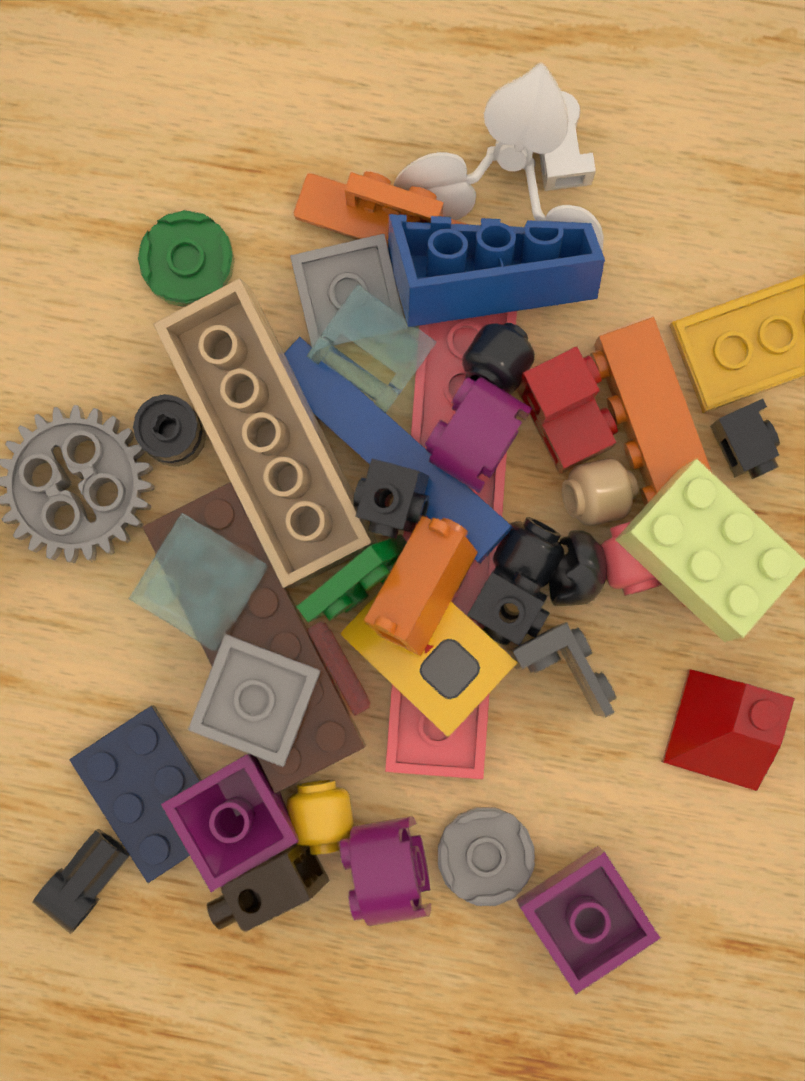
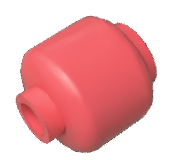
(623, 569)

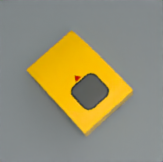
(448, 677)

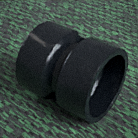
(169, 430)

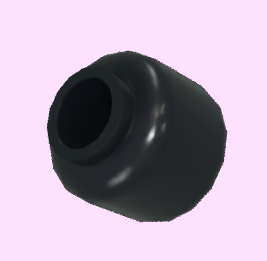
(499, 356)
(530, 549)

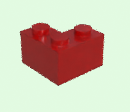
(566, 409)

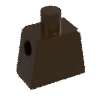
(269, 889)

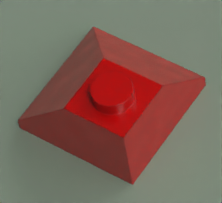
(727, 729)

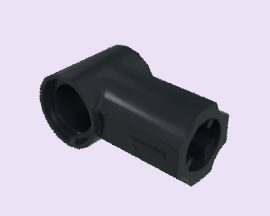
(74, 890)

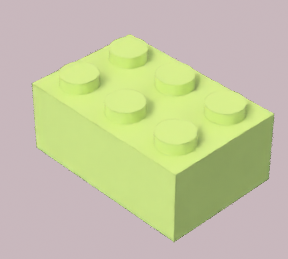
(711, 551)

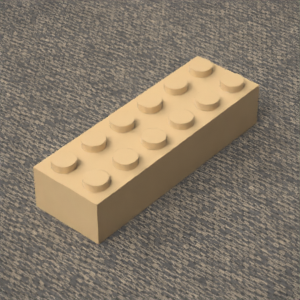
(265, 433)

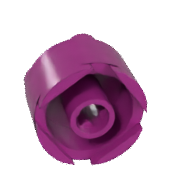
(477, 432)
(386, 872)

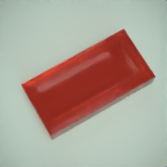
(339, 667)

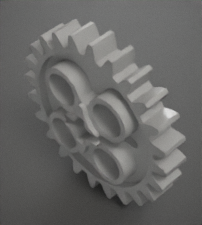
(37, 506)

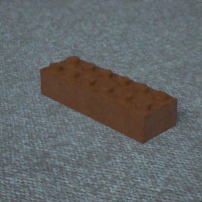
(275, 625)

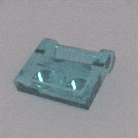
(381, 335)

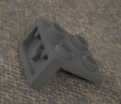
(542, 652)

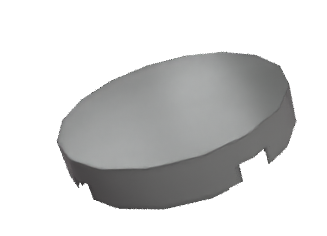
(486, 856)

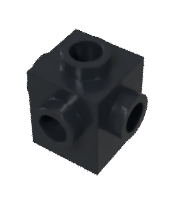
(377, 489)
(499, 621)

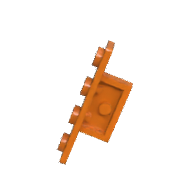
(363, 204)

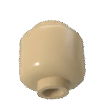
(599, 492)

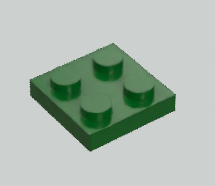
(349, 585)

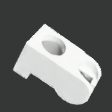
(565, 164)

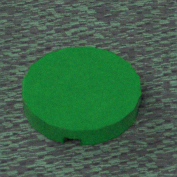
(185, 257)

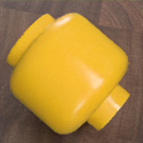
(321, 815)

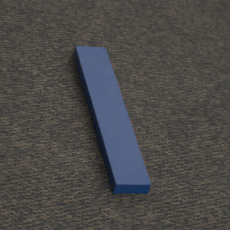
(379, 437)

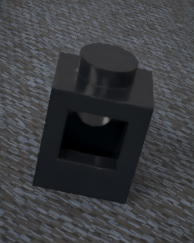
(748, 440)

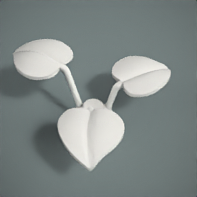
(523, 119)

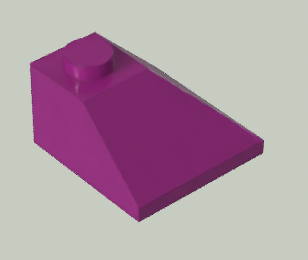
(231, 821)

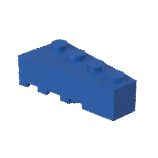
(490, 267)

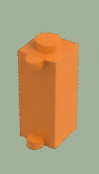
(422, 584)

